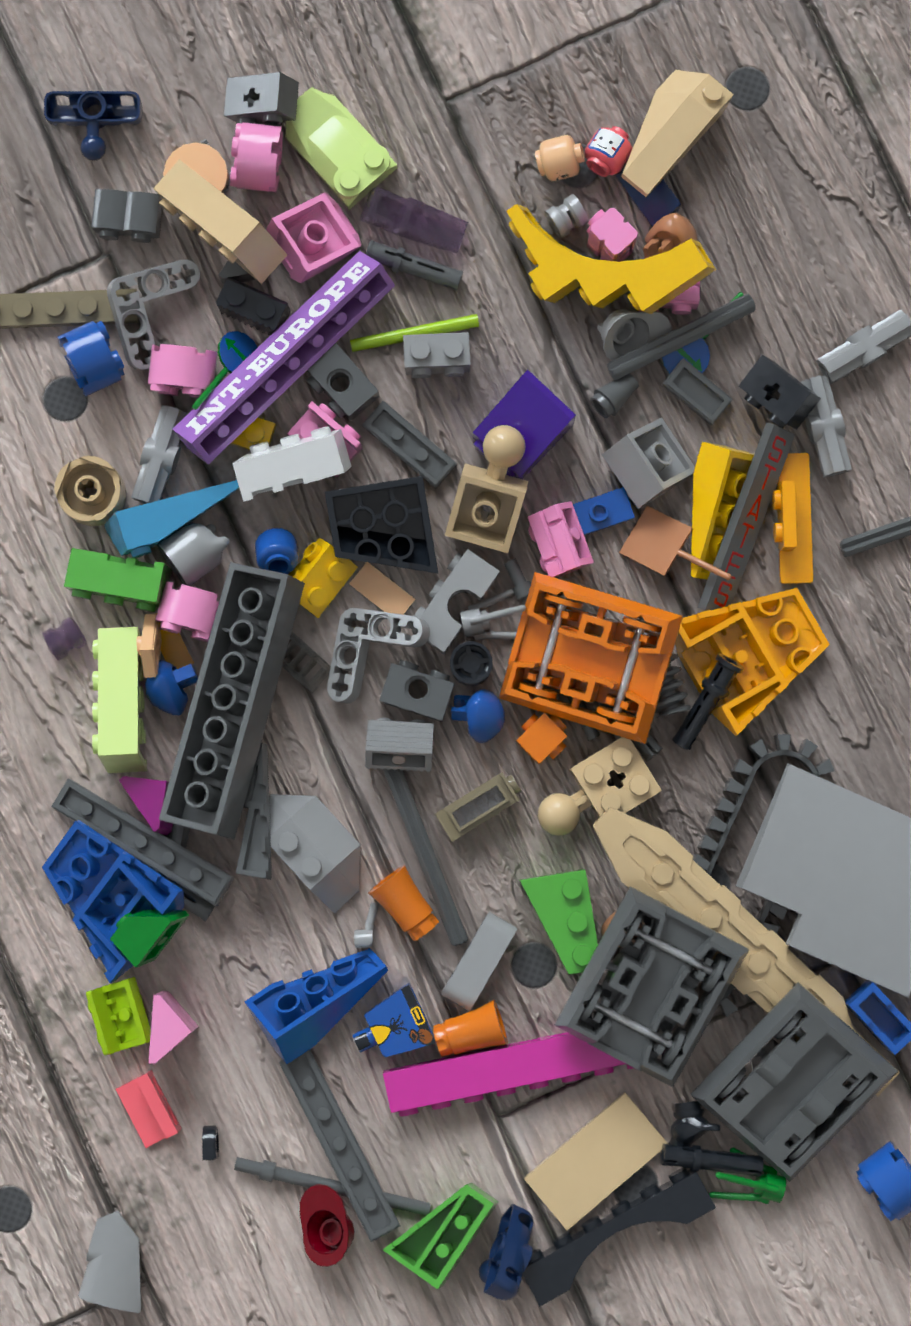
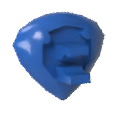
(167, 687)
(482, 712)

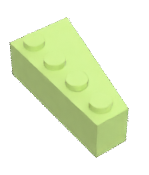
(118, 700)

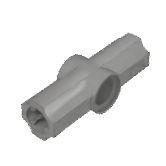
(865, 346)
(827, 429)
(159, 457)

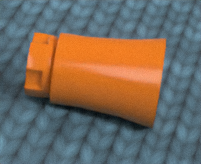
(405, 903)
(471, 1031)

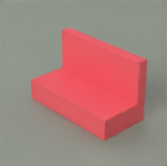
(148, 1109)

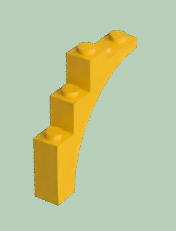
(649, 280)

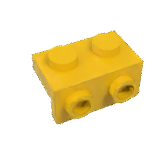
(322, 575)

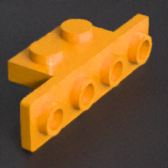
(794, 520)

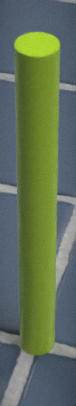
(396, 336)

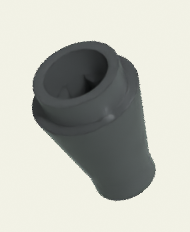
(612, 396)

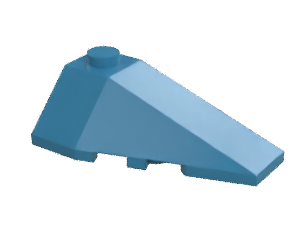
(148, 524)

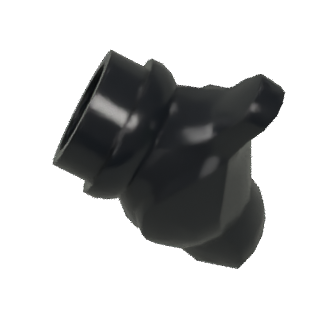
(689, 1124)

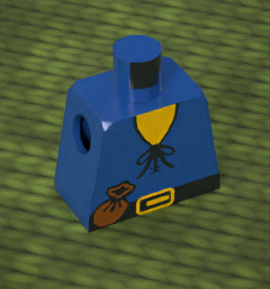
(396, 1025)

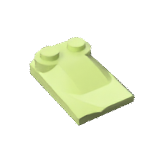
(337, 147)

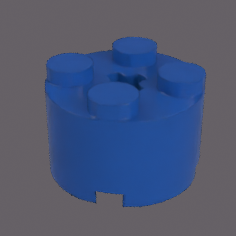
(91, 358)
(890, 1177)

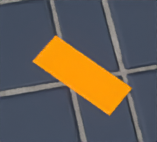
(174, 649)

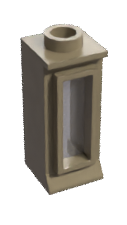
(478, 806)

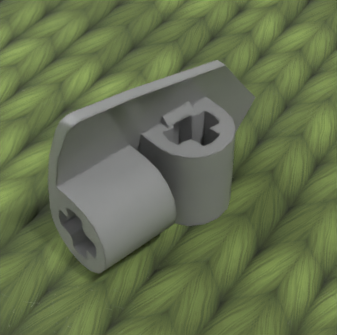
(113, 1266)

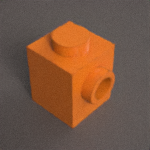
(542, 737)

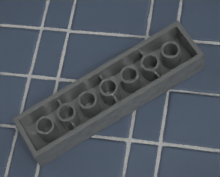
(232, 700)

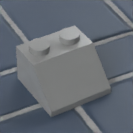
(649, 462)

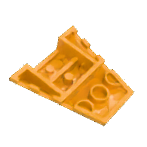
(768, 636)

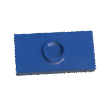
(604, 511)

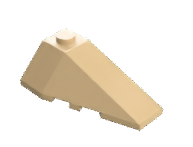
(674, 123)

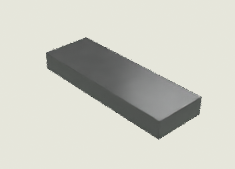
(409, 444)

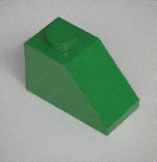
(146, 934)

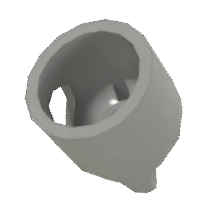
(193, 551)

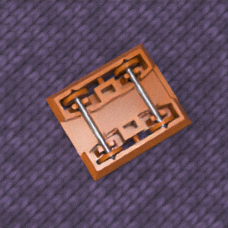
(590, 657)

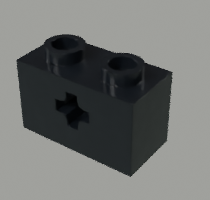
(795, 398)

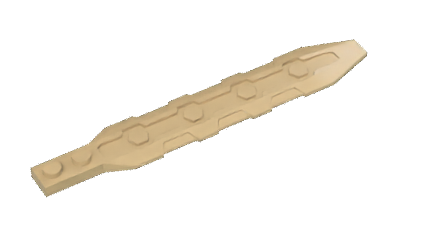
(666, 871)

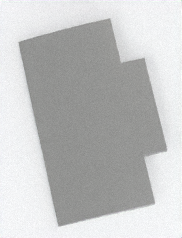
(842, 871)

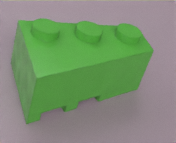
(116, 579)
(566, 915)
(443, 1236)

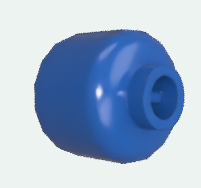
(277, 551)

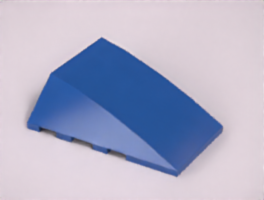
(102, 887)

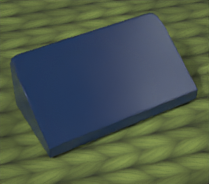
(656, 204)

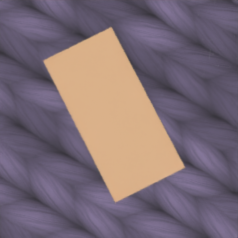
(381, 590)

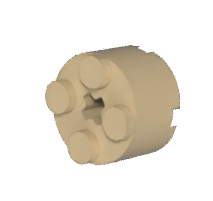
(83, 474)

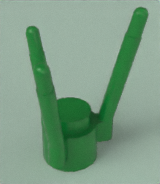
(768, 1186)

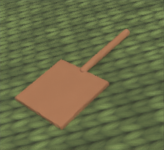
(658, 541)

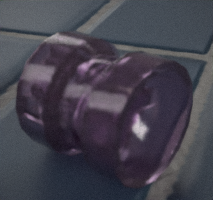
(64, 638)

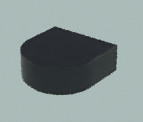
(210, 1143)

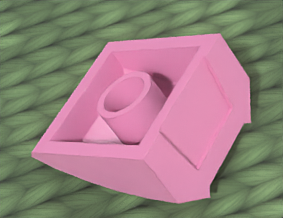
(313, 236)

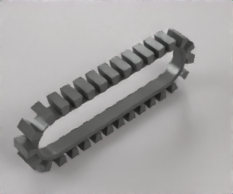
(758, 748)

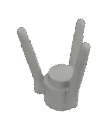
(476, 620)

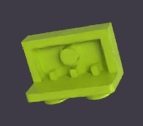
(119, 1016)

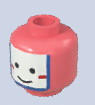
(608, 151)

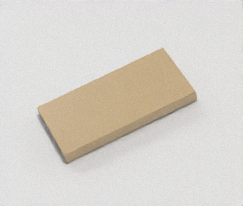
(595, 1161)

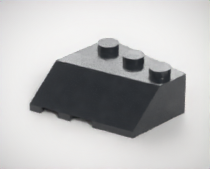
(383, 524)

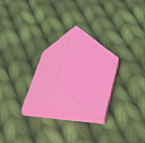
(168, 1025)

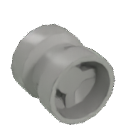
(566, 216)

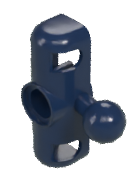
(111, 114)
(508, 1254)

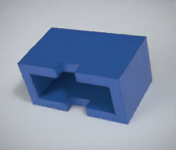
(880, 1016)

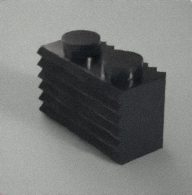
(252, 306)

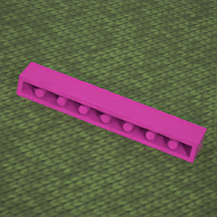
(493, 1070)

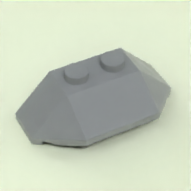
(315, 847)

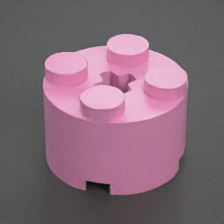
(257, 157)
(180, 369)
(187, 610)

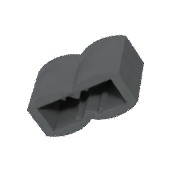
(126, 214)

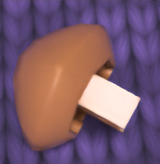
(668, 234)

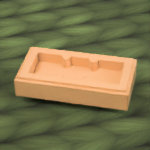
(150, 645)

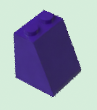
(535, 414)

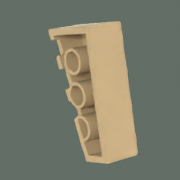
(219, 221)

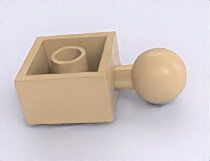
(491, 487)
(561, 813)

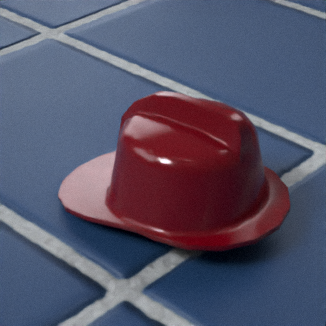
(325, 1225)

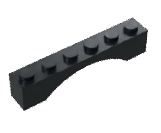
(678, 1201)

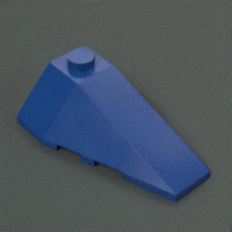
(306, 1009)

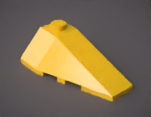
(716, 488)

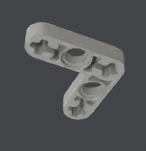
(135, 305)
(359, 639)

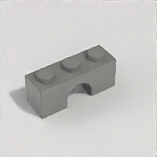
(468, 575)

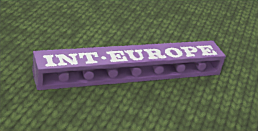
(284, 357)

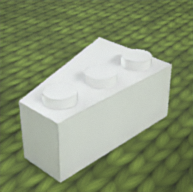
(291, 462)

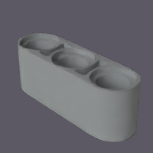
(479, 961)

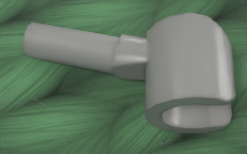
(364, 938)

